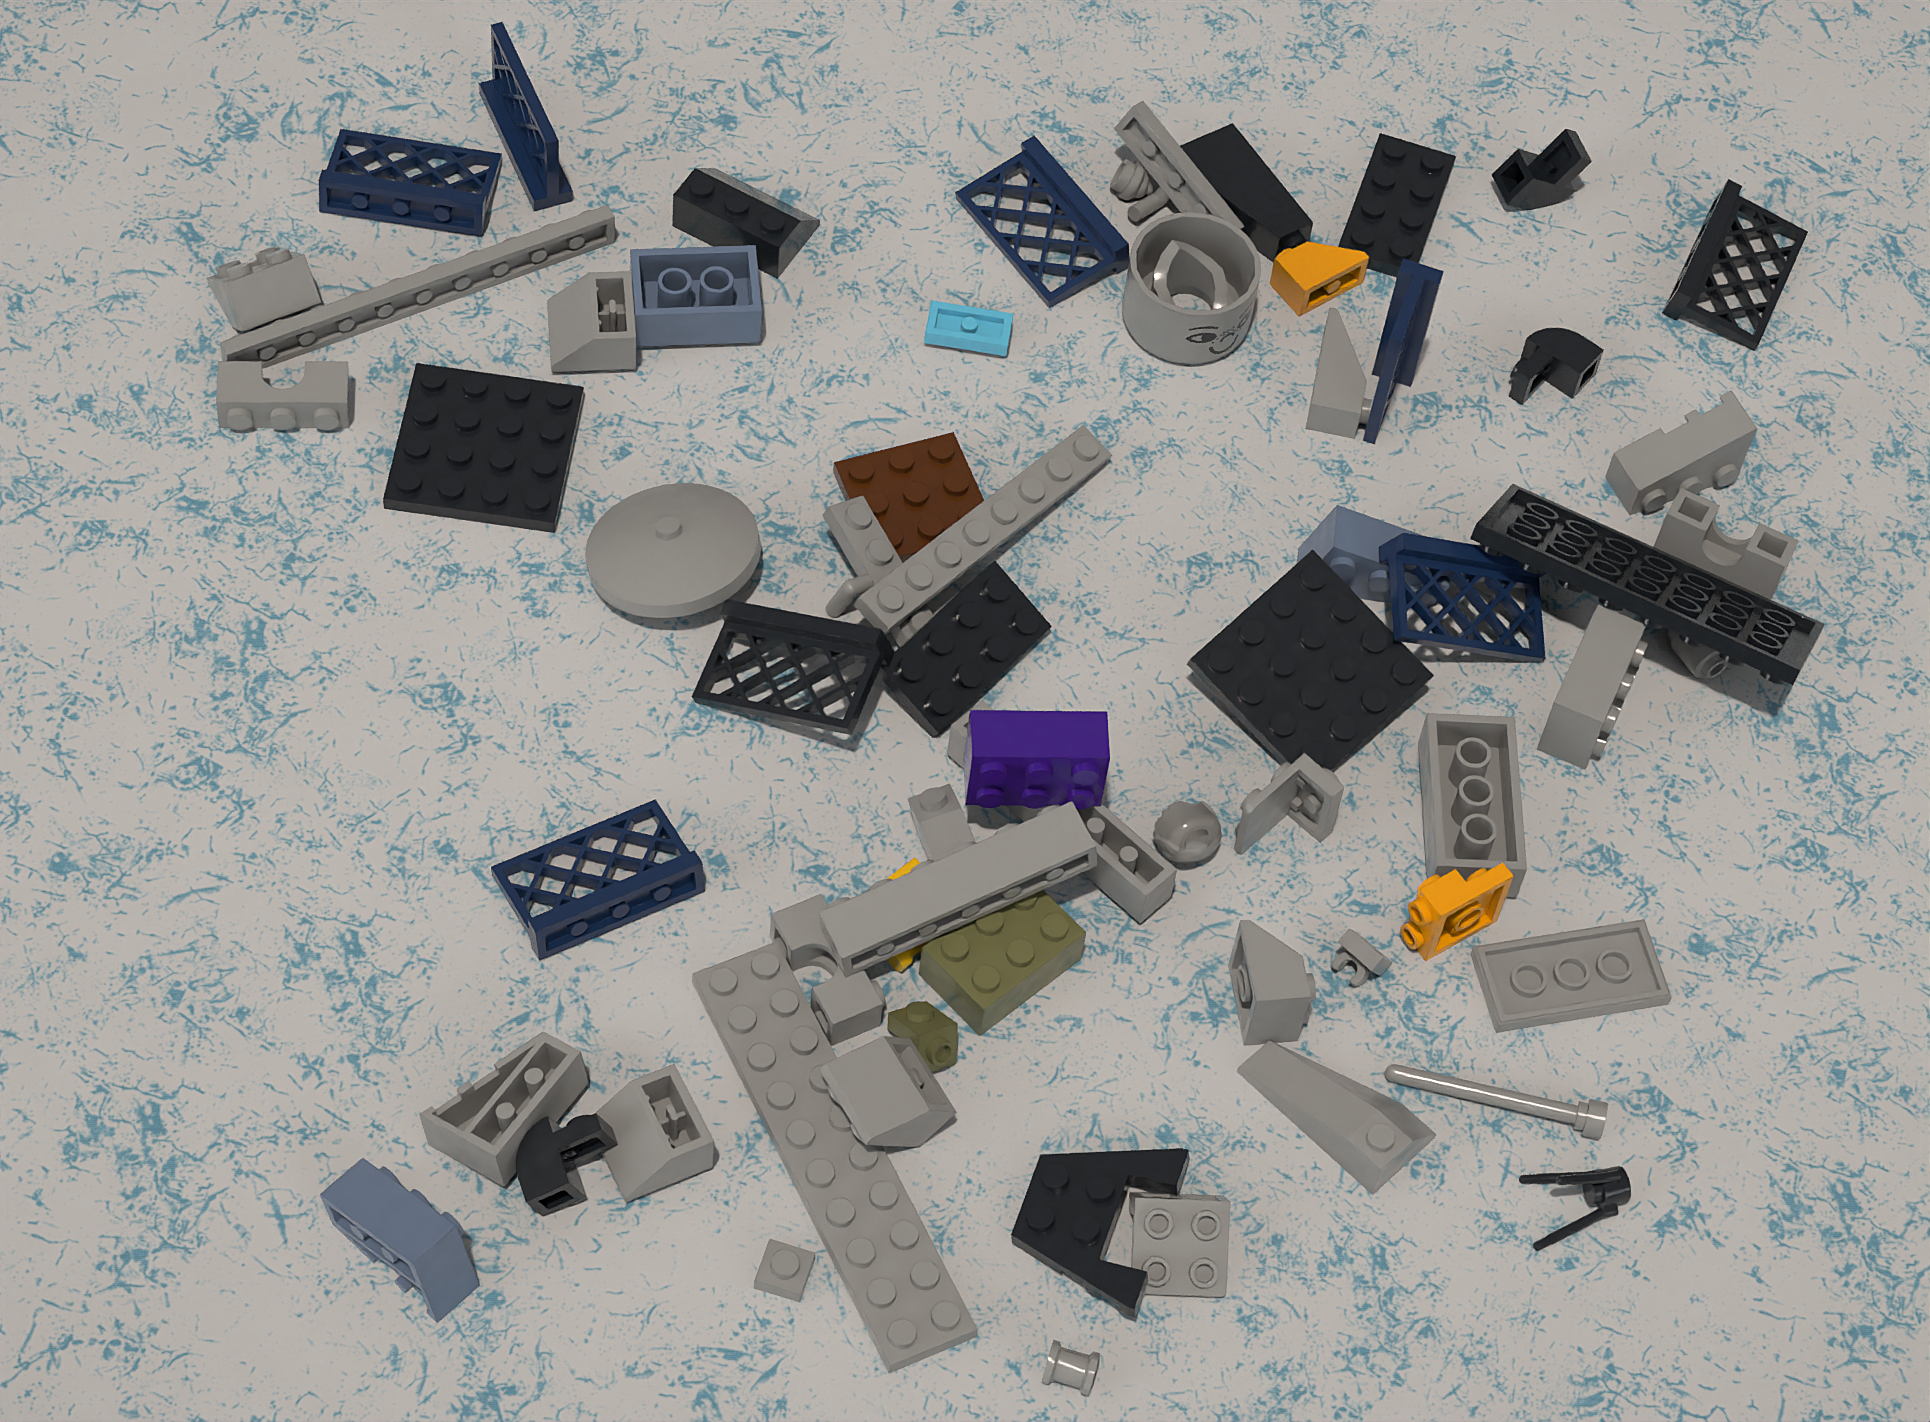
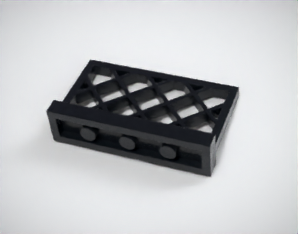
(1710, 245)
(810, 636)

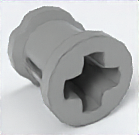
(1070, 1367)

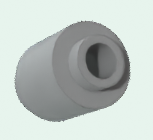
(1700, 661)

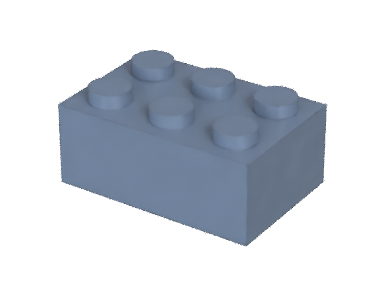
(696, 295)

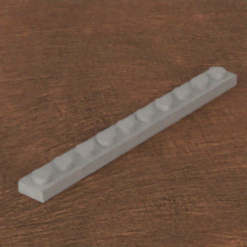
(423, 290)

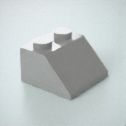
(1268, 986)

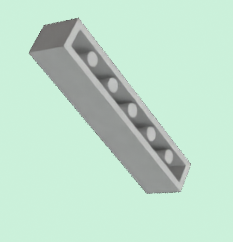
(1126, 864)
(958, 888)

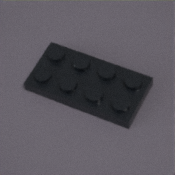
(1397, 203)
(963, 648)

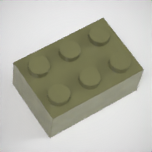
(1002, 959)

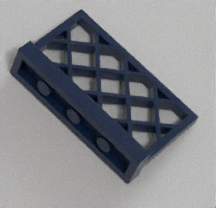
(523, 125)
(408, 199)
(1075, 209)
(1402, 336)
(1459, 563)
(613, 901)

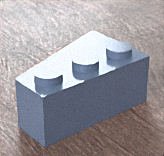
(1351, 549)
(404, 1233)

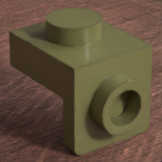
(930, 1032)

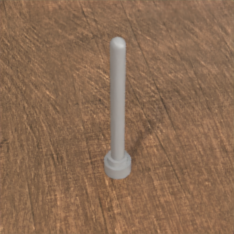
(1587, 1117)

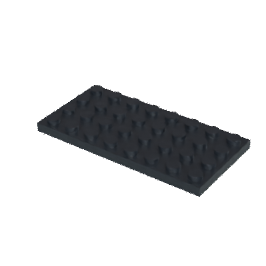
(1649, 584)

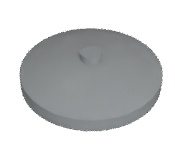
(673, 550)

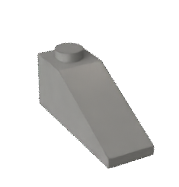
(1339, 384)
(939, 821)

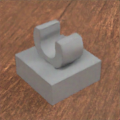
(1364, 956)

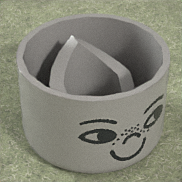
(1198, 258)

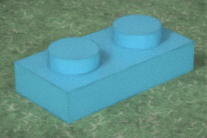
(968, 328)

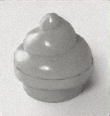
(1131, 180)

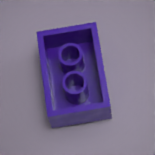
(1036, 758)

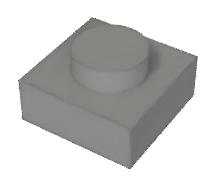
(784, 1270)

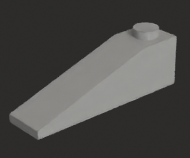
(1348, 1121)

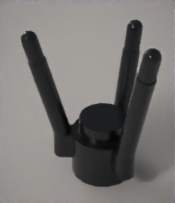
(1600, 1187)

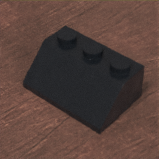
(736, 214)

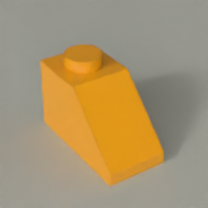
(1316, 274)

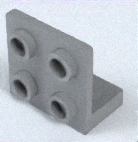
(1181, 1242)

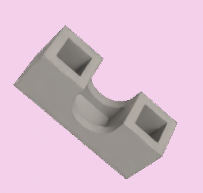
(315, 402)
(1693, 536)
(841, 1004)

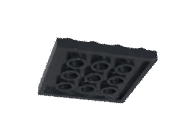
(484, 448)
(1310, 667)

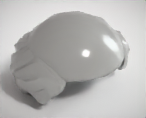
(1187, 832)

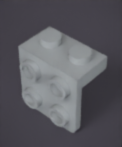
(1298, 790)

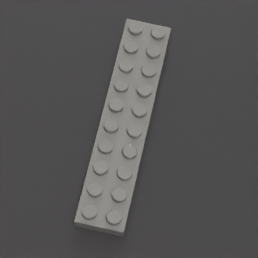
(843, 1183)

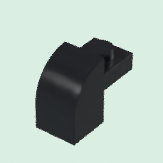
(1542, 179)
(1557, 357)
(549, 1158)

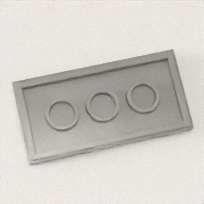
(1570, 975)

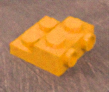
(1454, 909)

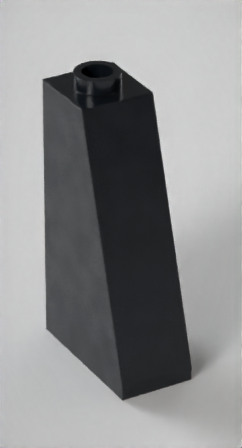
(1250, 190)

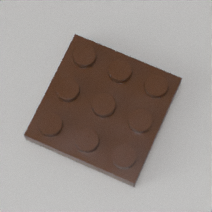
(912, 489)

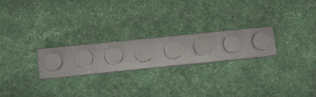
(982, 530)

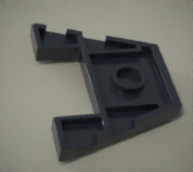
(1075, 1210)

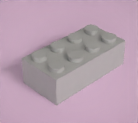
(1471, 795)

